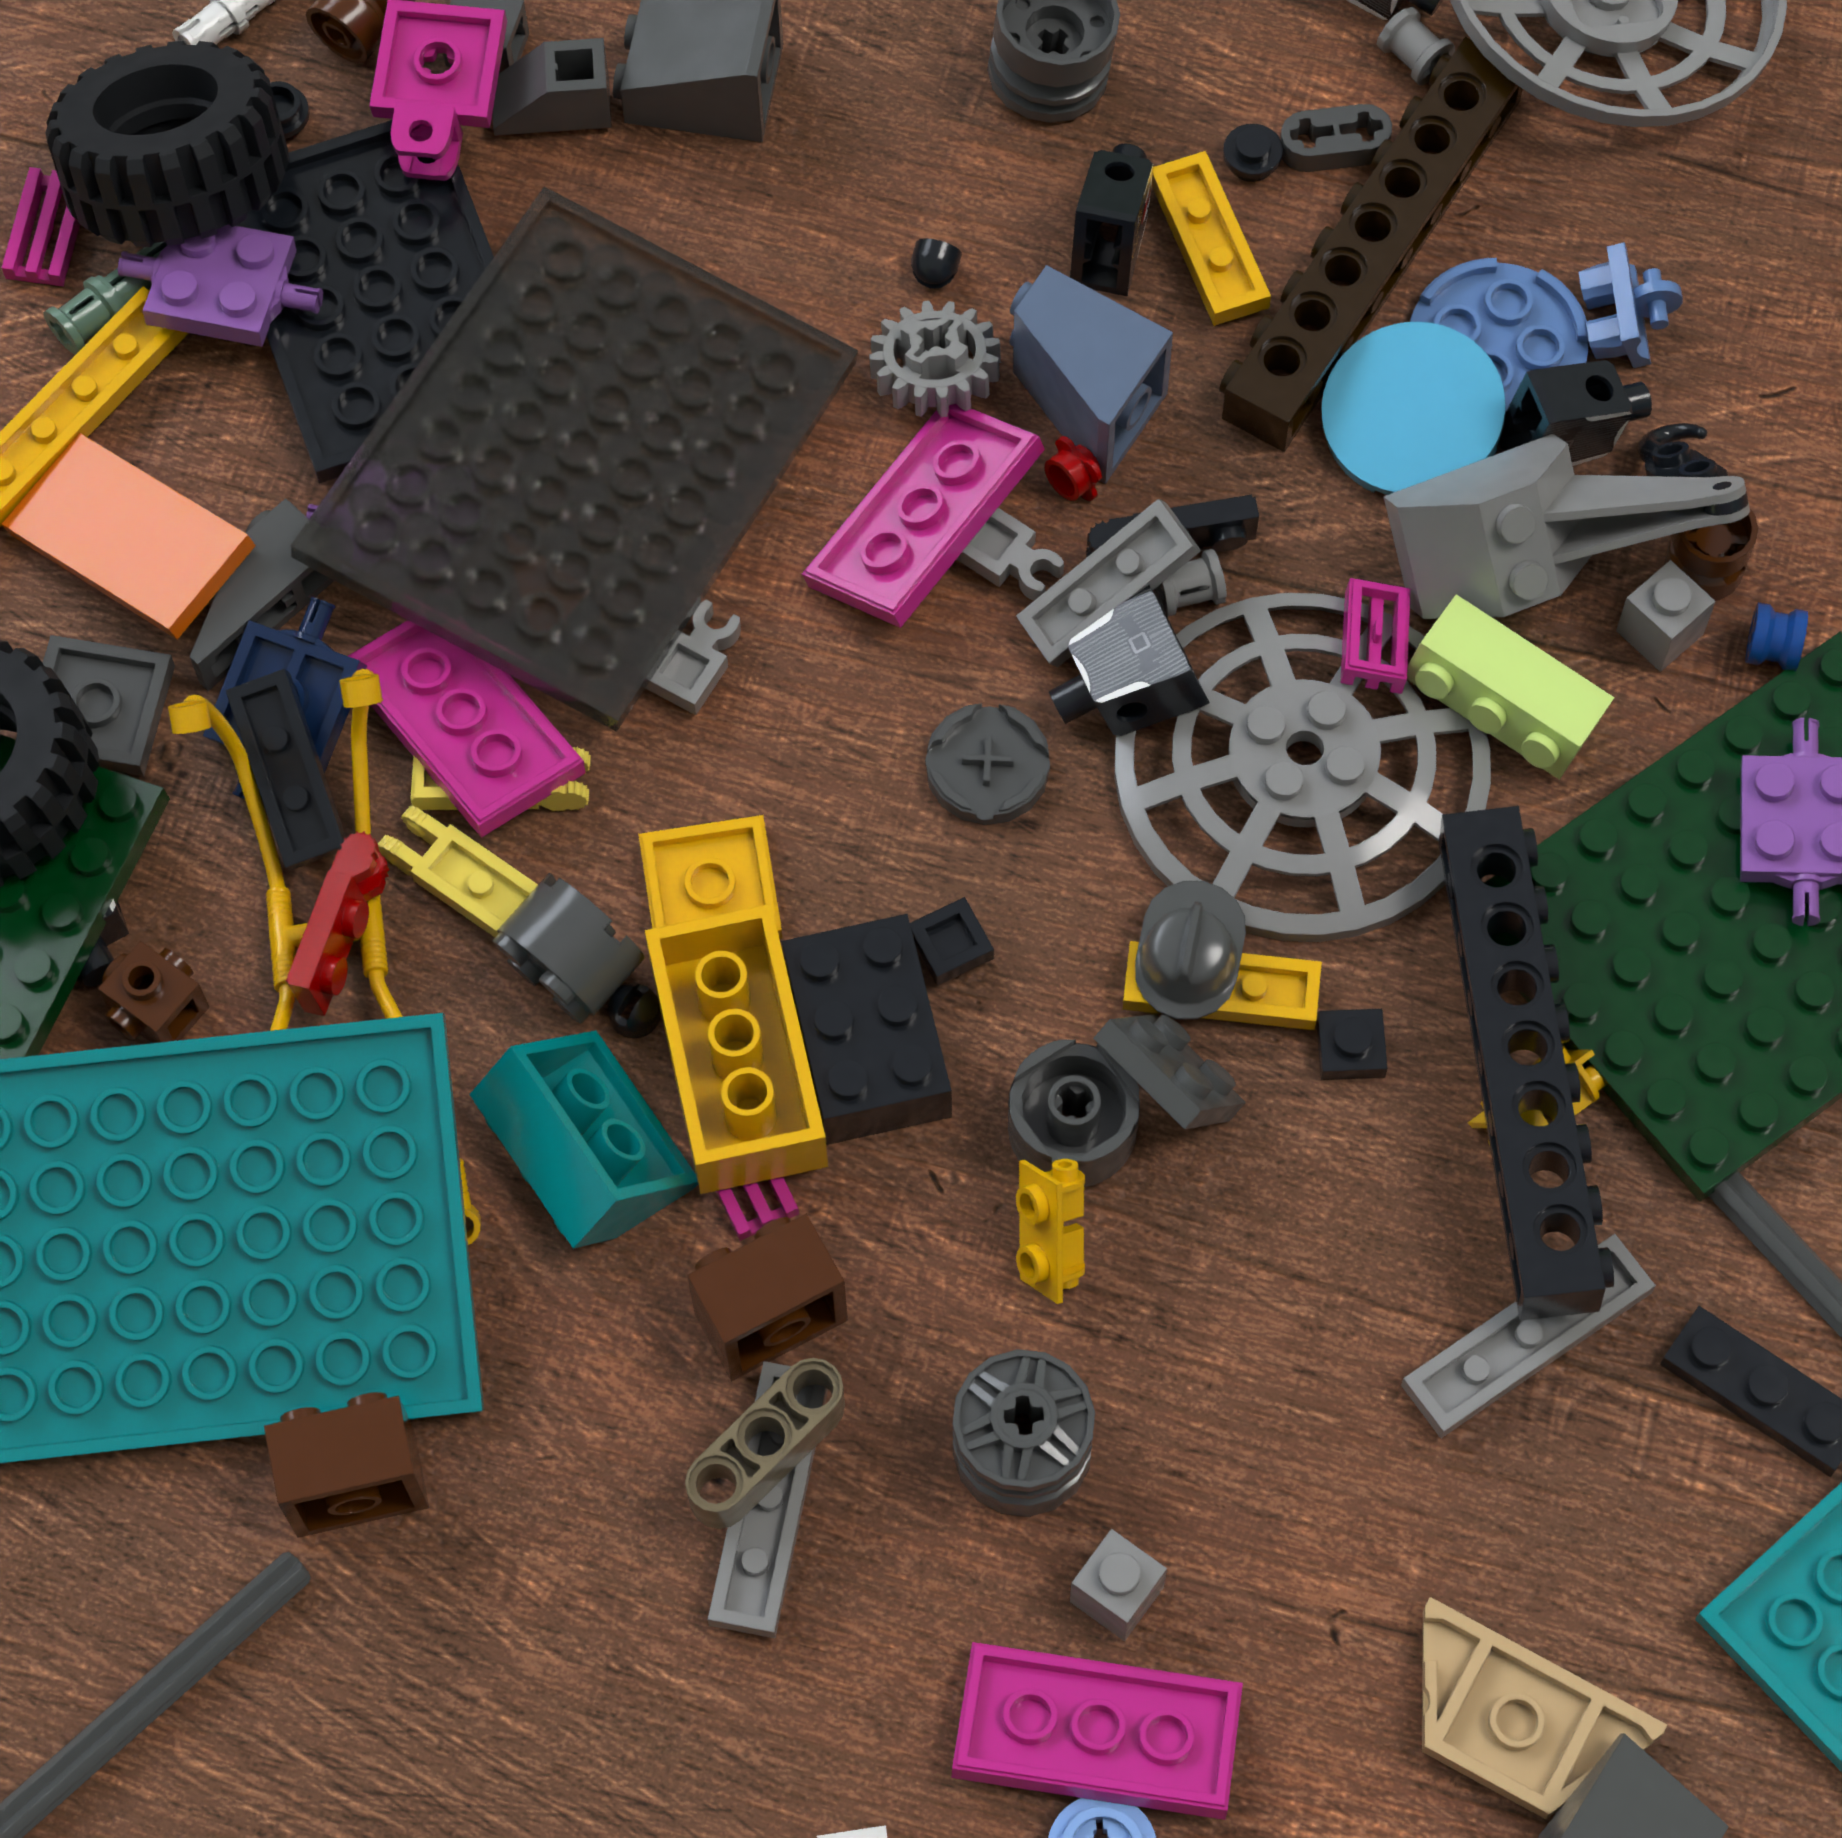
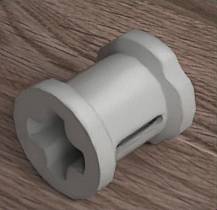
(1413, 44)
(1193, 583)

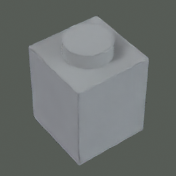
(1665, 615)
(1118, 1584)

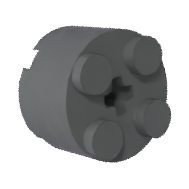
(567, 948)
(1079, 1080)

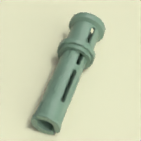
(95, 305)

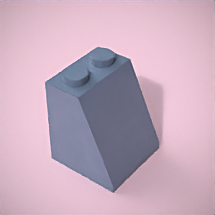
(1089, 364)

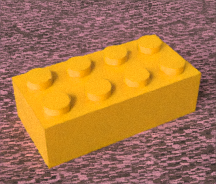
(736, 1049)

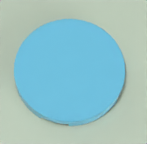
(1411, 406)

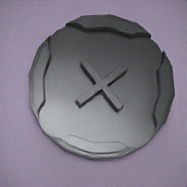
(987, 763)

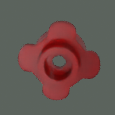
(1073, 471)

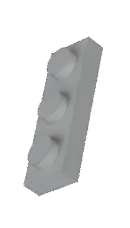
(1132, 559)

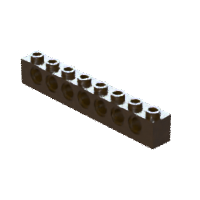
(1279, 405)

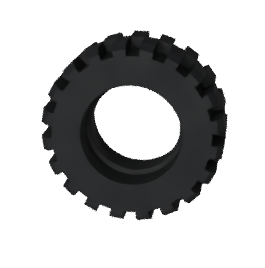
(167, 143)
(48, 767)

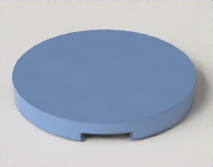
(1511, 313)

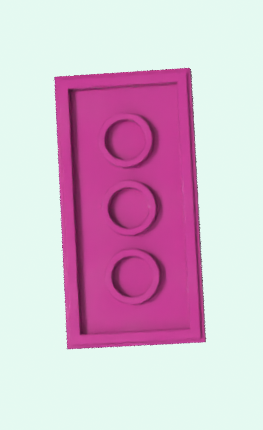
(923, 513)
(468, 726)
(1098, 1730)

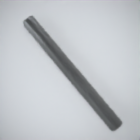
(1782, 1247)
(151, 1695)

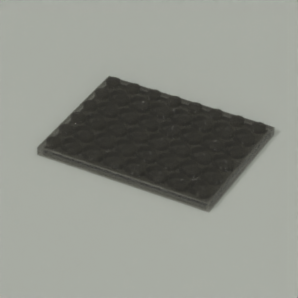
(576, 457)

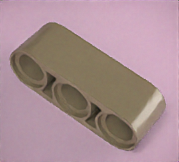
(773, 1412)

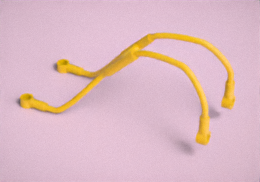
(357, 693)

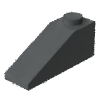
(263, 589)

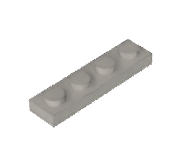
(1510, 1351)
(762, 1543)

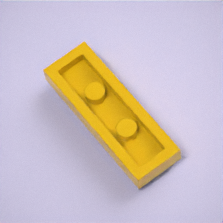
(1210, 238)
(1265, 993)

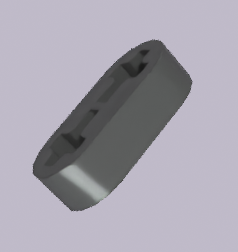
(1334, 137)

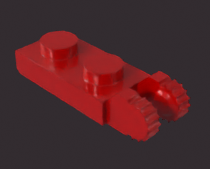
(336, 921)

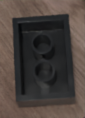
(868, 1029)

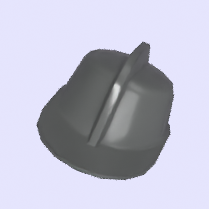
(1190, 949)

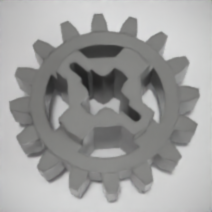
(935, 358)

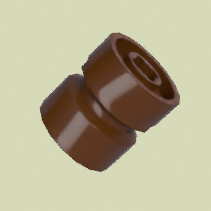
(348, 26)
(1715, 554)

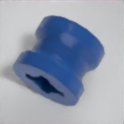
(1776, 637)

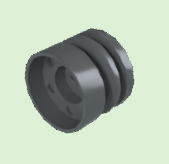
(1052, 55)
(1015, 1470)

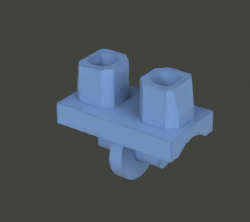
(1619, 284)

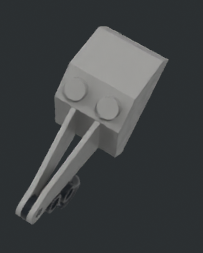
(1526, 525)

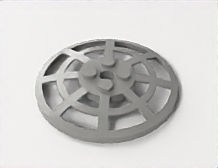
(1622, 32)
(1294, 792)

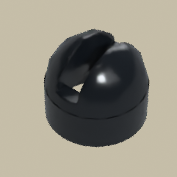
(935, 262)
(642, 1018)

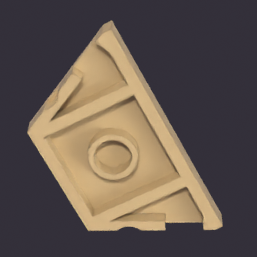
(1514, 1714)

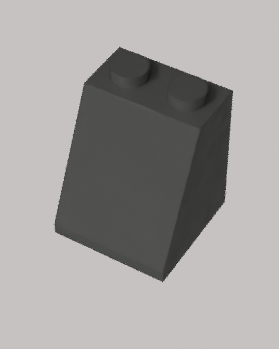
(701, 66)

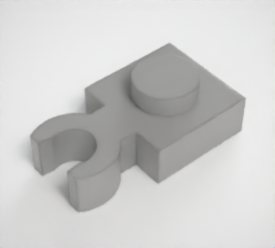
(1005, 549)
(695, 661)

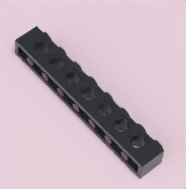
(1543, 1278)

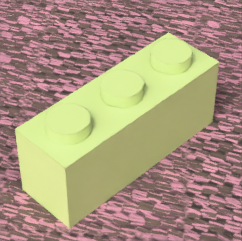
(1507, 686)

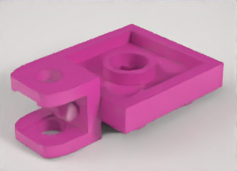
(430, 106)

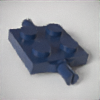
(313, 669)

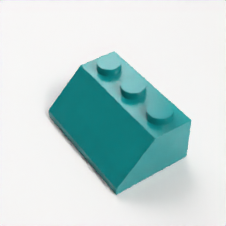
(582, 1136)

